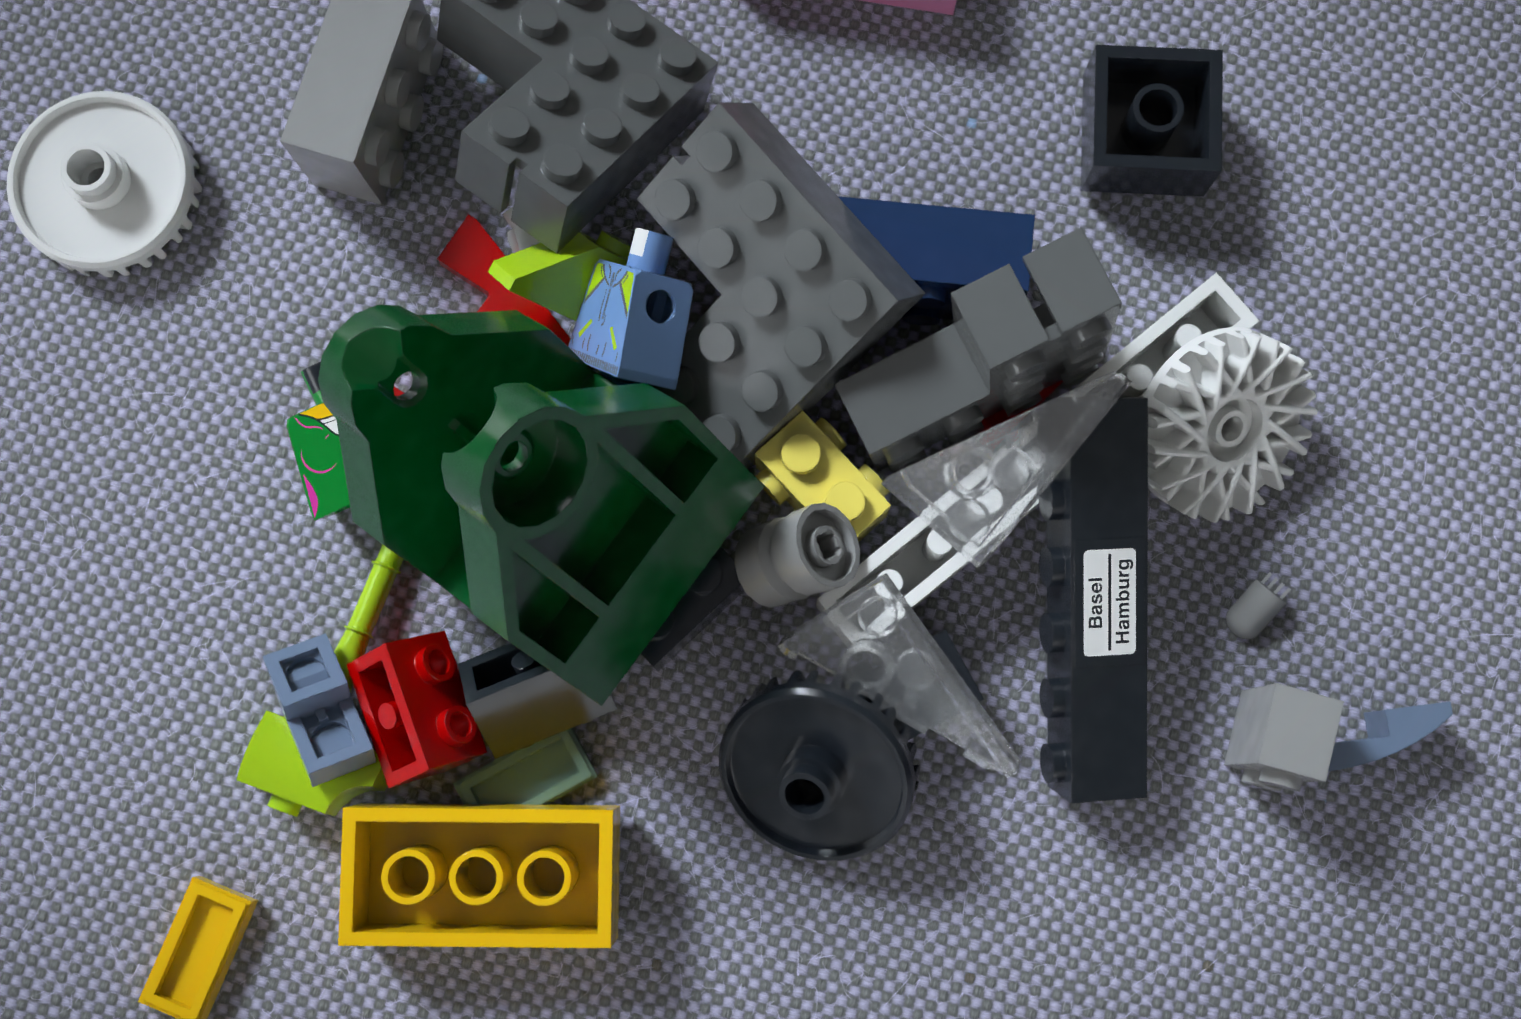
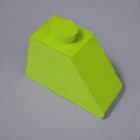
(559, 278)

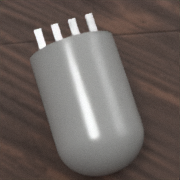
(1255, 608)

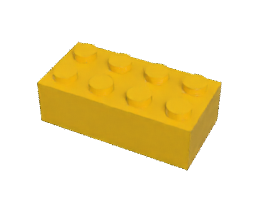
(479, 875)

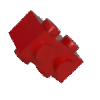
(418, 709)

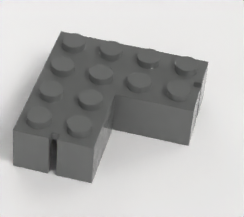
(584, 104)
(794, 275)
(990, 357)

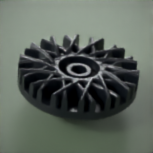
(818, 768)

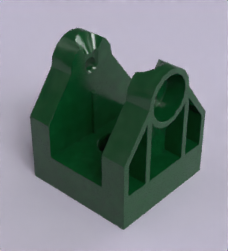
(529, 481)

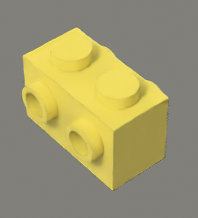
(808, 468)

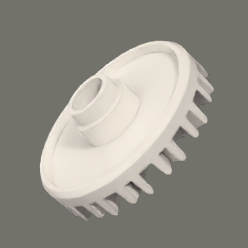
(102, 182)
(1225, 422)

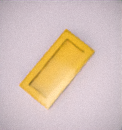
(198, 950)

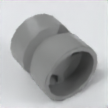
(797, 555)

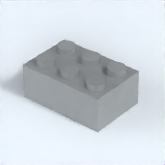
(362, 95)

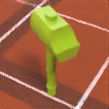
(272, 756)

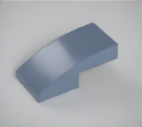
(319, 709)
(1389, 733)

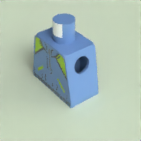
(635, 315)

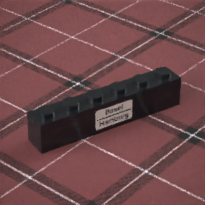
(1098, 613)

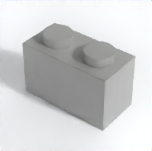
(1283, 736)

